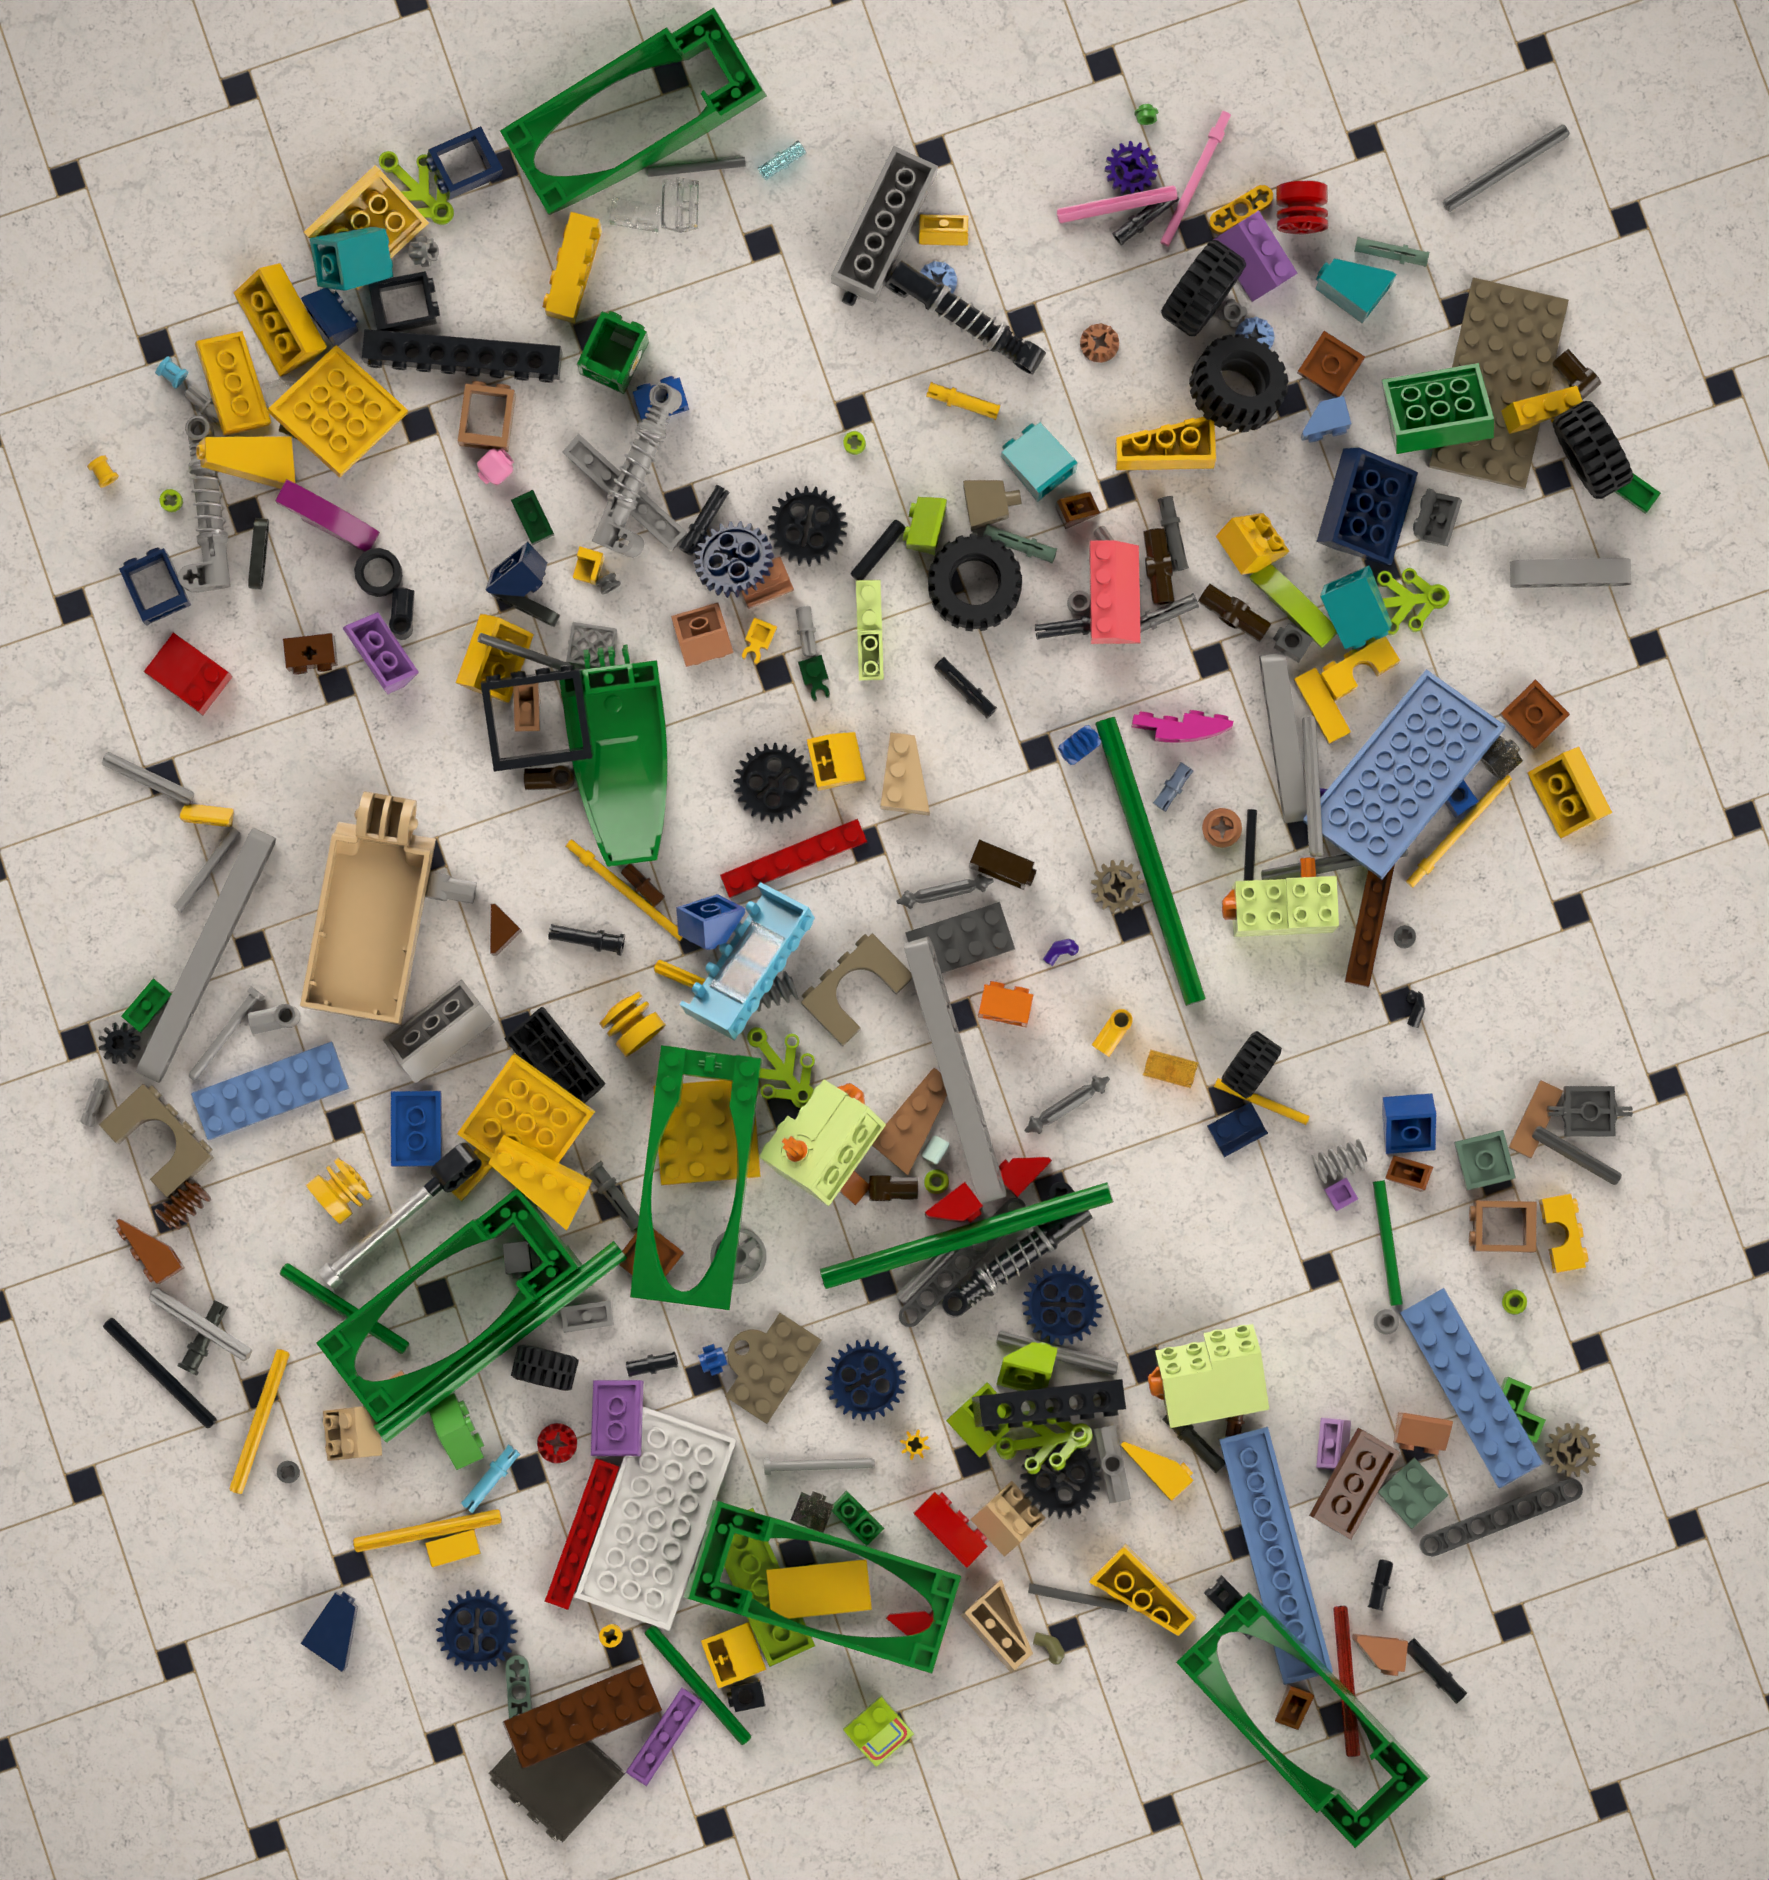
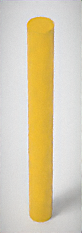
(1267, 1103)

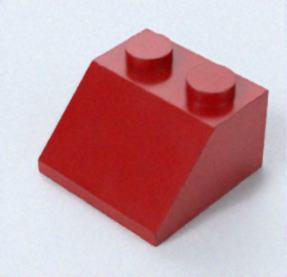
(956, 1206)

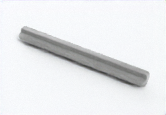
(200, 1324)
(1063, 1354)

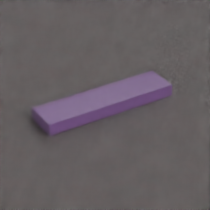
(664, 1736)

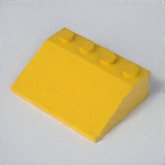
(372, 203)

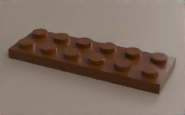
(582, 1716)

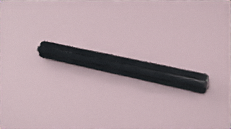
(165, 1378)

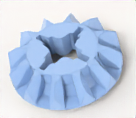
(939, 269)
(1263, 328)

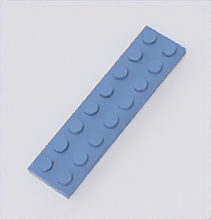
(1471, 1388)

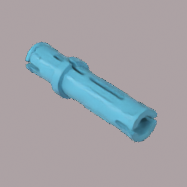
(491, 1477)

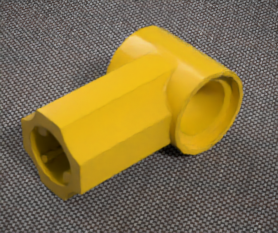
(1111, 1034)

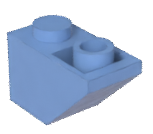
(1328, 418)

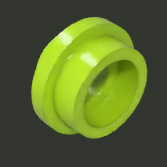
(944, 1181)
(1521, 1305)

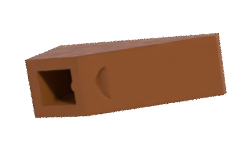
(157, 1257)

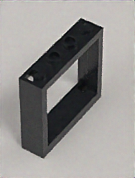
(542, 675)

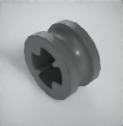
(608, 583)
(1410, 941)
(287, 1464)

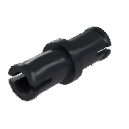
(652, 1364)

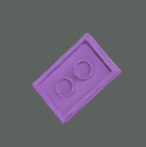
(617, 1418)

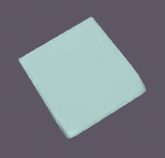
(935, 1150)

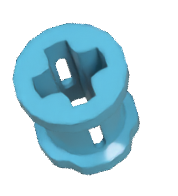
(165, 366)

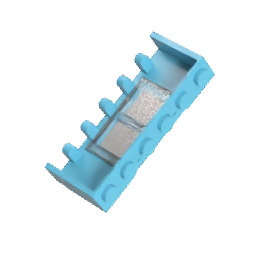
(749, 962)

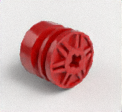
(1302, 207)

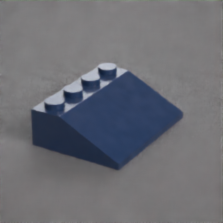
(1367, 506)

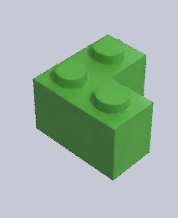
(1517, 1394)
(456, 1431)

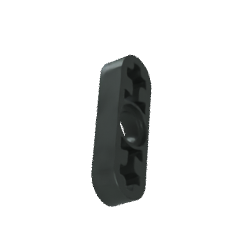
(258, 553)
(530, 607)

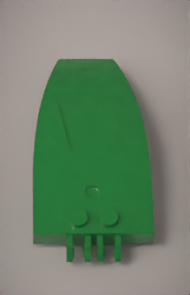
(629, 770)

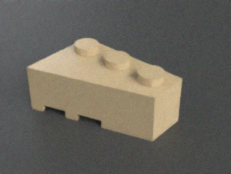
(903, 777)
(998, 1627)

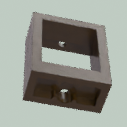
(1002, 865)

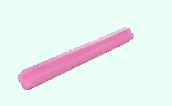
(1117, 204)

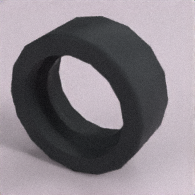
(374, 554)

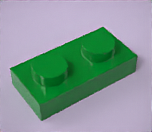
(147, 1005)

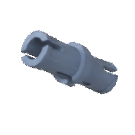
(1173, 786)

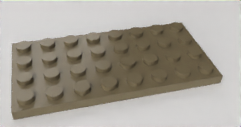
(1515, 343)

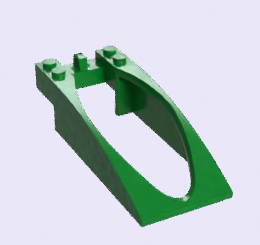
(663, 48)
(744, 1072)
(515, 1209)
(933, 1584)
(1204, 1668)

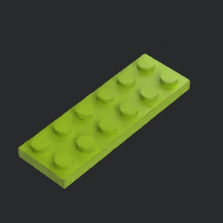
(747, 1570)

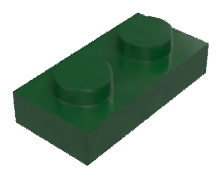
(532, 517)

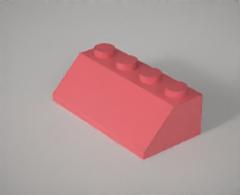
(1114, 592)

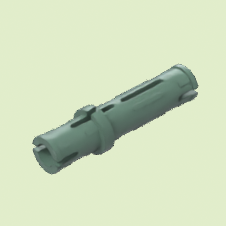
(1363, 246)
(1022, 544)

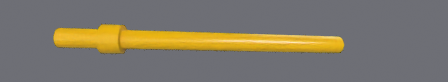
(587, 858)
(1426, 865)

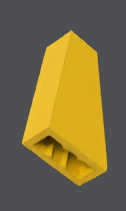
(251, 458)

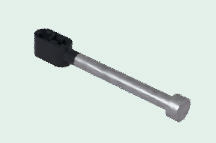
(447, 1174)

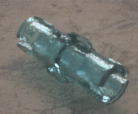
(781, 160)

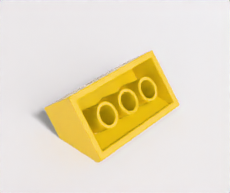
(279, 319)

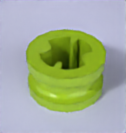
(860, 437)
(173, 493)

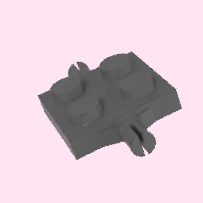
(1589, 1111)

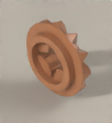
(1102, 353)
(1230, 819)

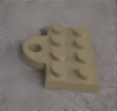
(769, 1365)

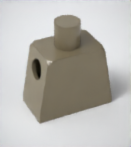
(988, 502)

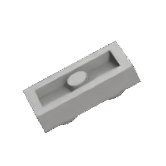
(587, 1316)

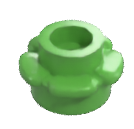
(1146, 114)

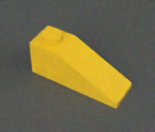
(1164, 1472)

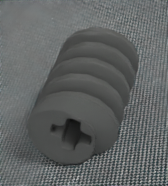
(779, 989)

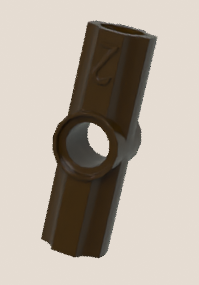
(1158, 566)
(1234, 612)

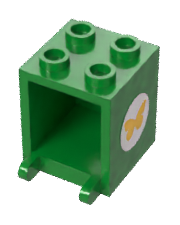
(608, 360)

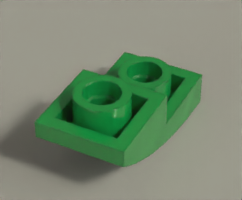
(857, 1518)

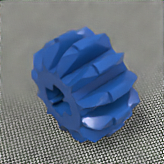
(1079, 745)

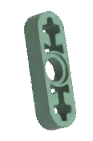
(512, 1673)

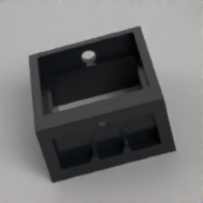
(402, 282)

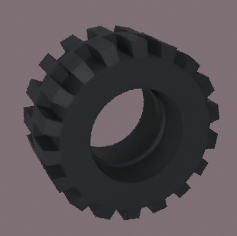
(1251, 1064)
(544, 1367)

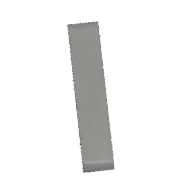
(1570, 572)

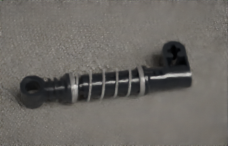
(938, 298)
(1018, 1257)

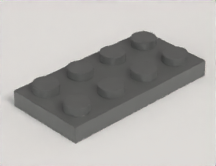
(967, 937)

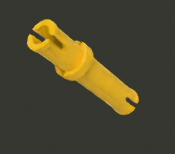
(963, 400)

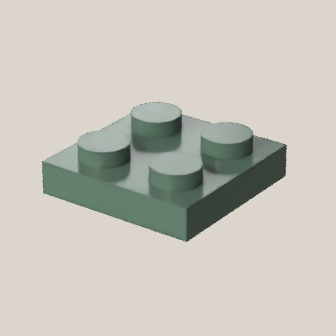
(1484, 1160)
(1412, 1493)

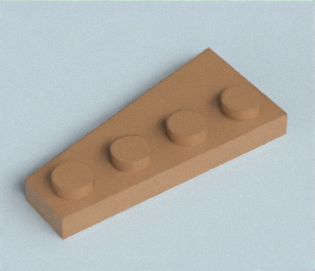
(912, 1122)

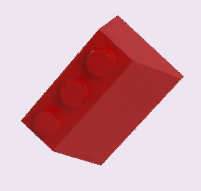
(951, 1528)

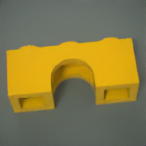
(1537, 409)
(1377, 655)
(1562, 1211)

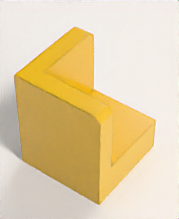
(588, 565)

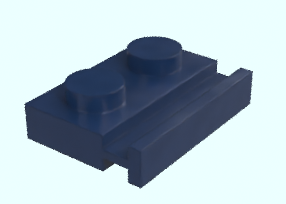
(1237, 1129)

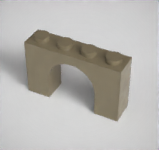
(869, 956)
(146, 1106)

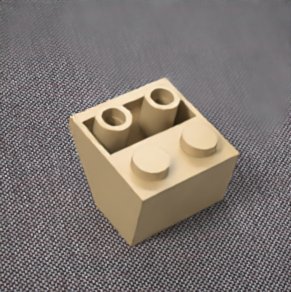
(350, 1434)
(1007, 1518)

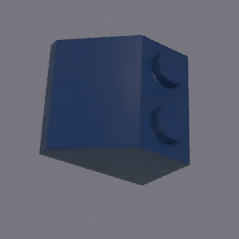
(330, 315)
(518, 573)

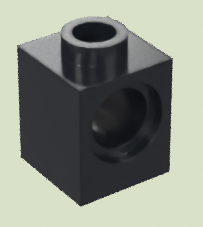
(755, 1688)

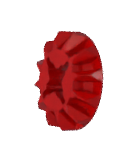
(566, 1435)

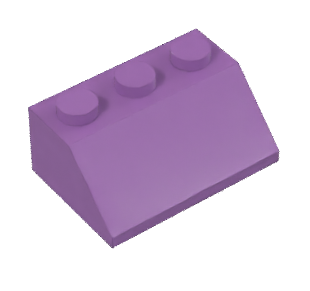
(1264, 257)
(381, 652)

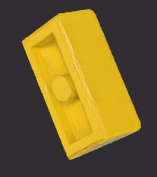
(943, 230)
(207, 815)

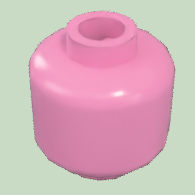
(495, 466)

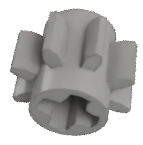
(423, 251)

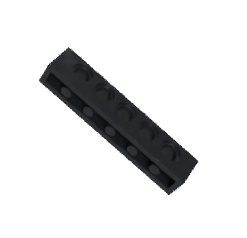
(1110, 1392)

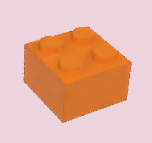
(1005, 1004)

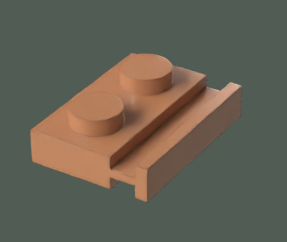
(775, 585)

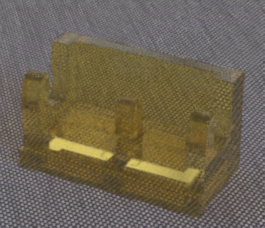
(1170, 1068)

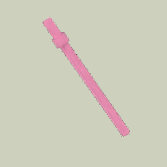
(1215, 136)

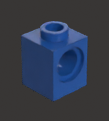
(1468, 800)

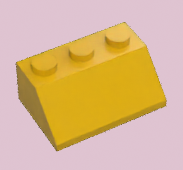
(487, 661)
(1569, 792)

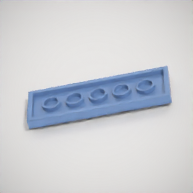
(270, 1090)

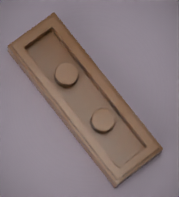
(1534, 1116)

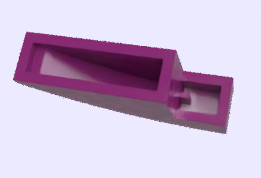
(326, 516)

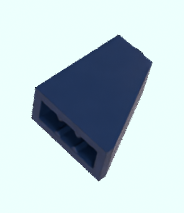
(333, 1631)

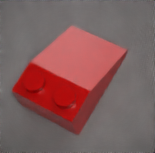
(188, 673)

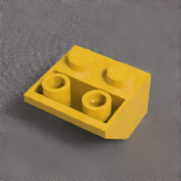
(1251, 542)
(835, 760)
(733, 1655)

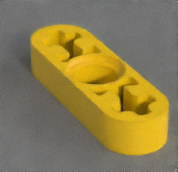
(1259, 205)

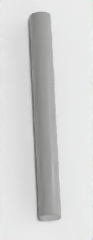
(207, 869)

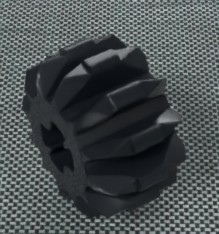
(111, 1043)

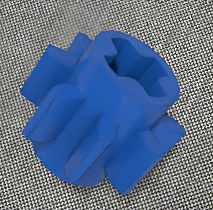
(712, 1359)

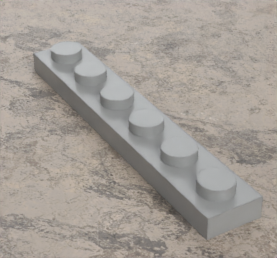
(604, 473)

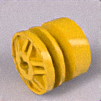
(632, 1024)
(339, 1190)

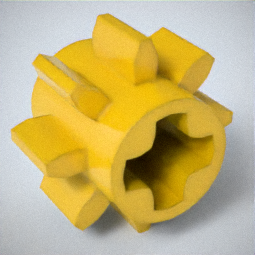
(921, 1441)

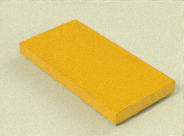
(233, 383)
(819, 1589)

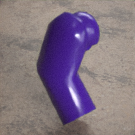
(1060, 947)

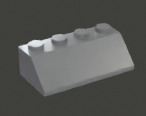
(438, 1031)

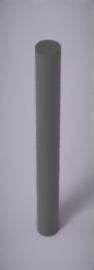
(696, 166)
(521, 651)
(1077, 1597)

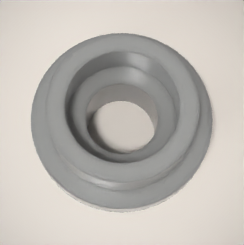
(1075, 596)
(1393, 1318)

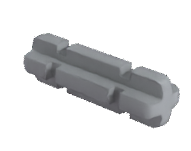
(94, 1102)

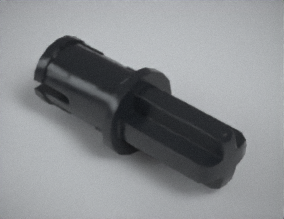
(1380, 1584)

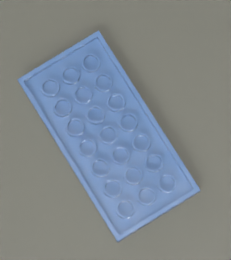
(1405, 773)

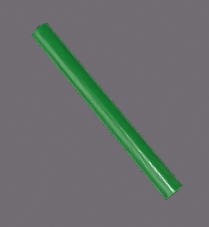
(1387, 1243)

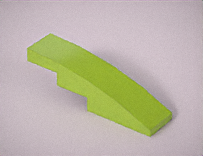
(1294, 604)

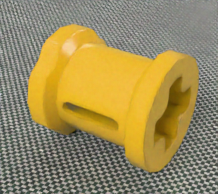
(103, 471)
(603, 1638)

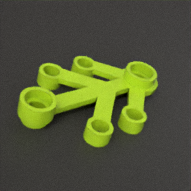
(420, 190)
(1407, 599)
(784, 1070)
(1048, 1441)

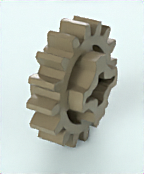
(1105, 889)
(1575, 1438)

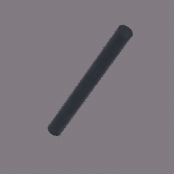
(1250, 845)

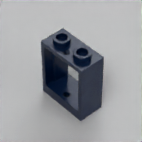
(486, 153)
(164, 608)

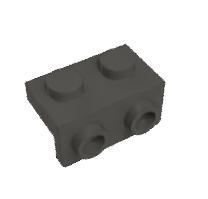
(1436, 518)

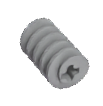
(1341, 1161)

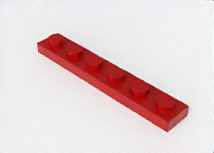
(793, 858)
(582, 1534)

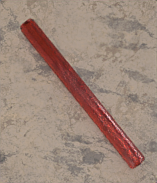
(1346, 1678)

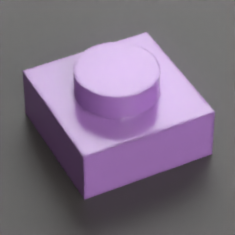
(1341, 1194)

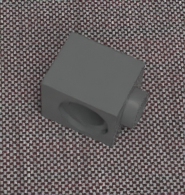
(1303, 642)
(517, 1259)

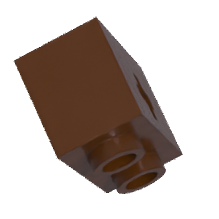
(298, 647)

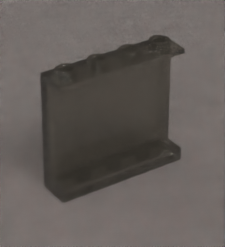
(559, 1788)

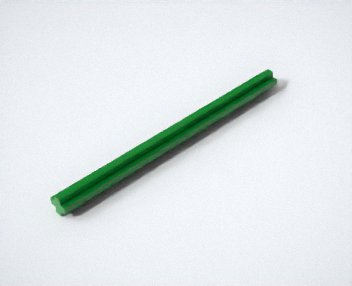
(1150, 861)
(966, 1235)
(500, 1342)

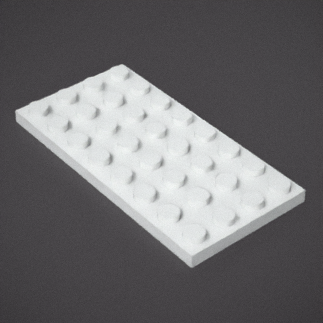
(656, 1520)

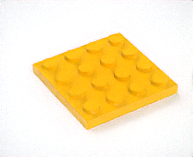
(337, 411)
(528, 1110)
(702, 1137)

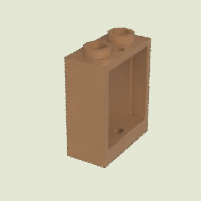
(486, 441)
(1529, 1226)

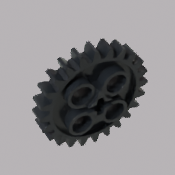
(785, 521)
(758, 767)
(1048, 1496)

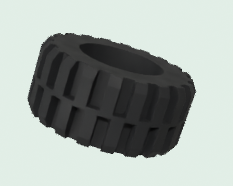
(1203, 288)
(1257, 365)
(1592, 449)
(974, 549)

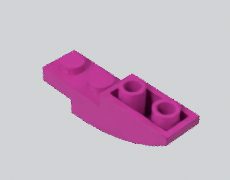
(1192, 728)

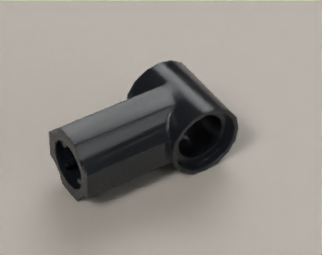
(402, 612)

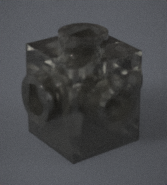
(1502, 757)
(812, 1511)

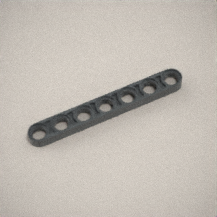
(956, 1274)
(1510, 1508)

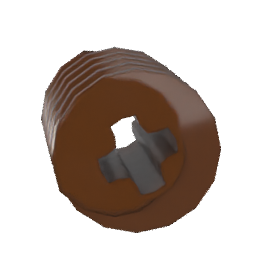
(183, 1205)

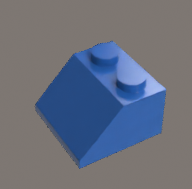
(709, 921)
(1409, 1123)

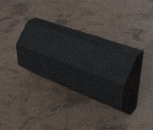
(551, 1052)

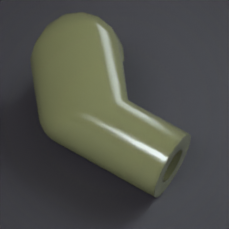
(1053, 1646)

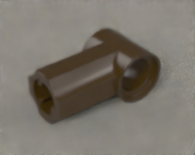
(1576, 373)
(546, 778)
(888, 1188)

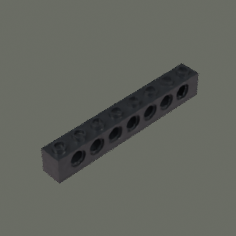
(376, 340)

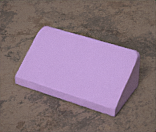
(1333, 1441)

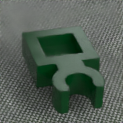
(814, 673)

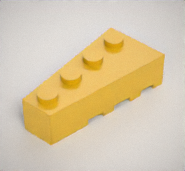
(573, 267)
(1170, 447)
(541, 1179)
(1137, 1585)

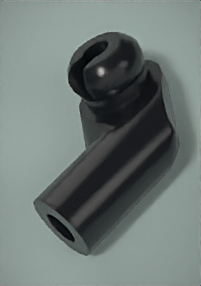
(1418, 1010)

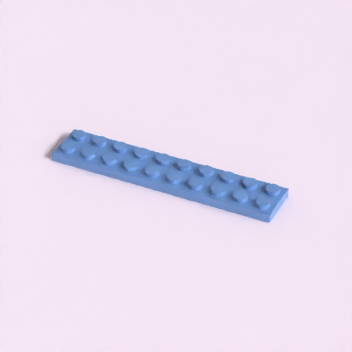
(1274, 1546)

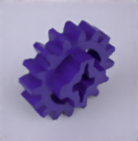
(1122, 164)

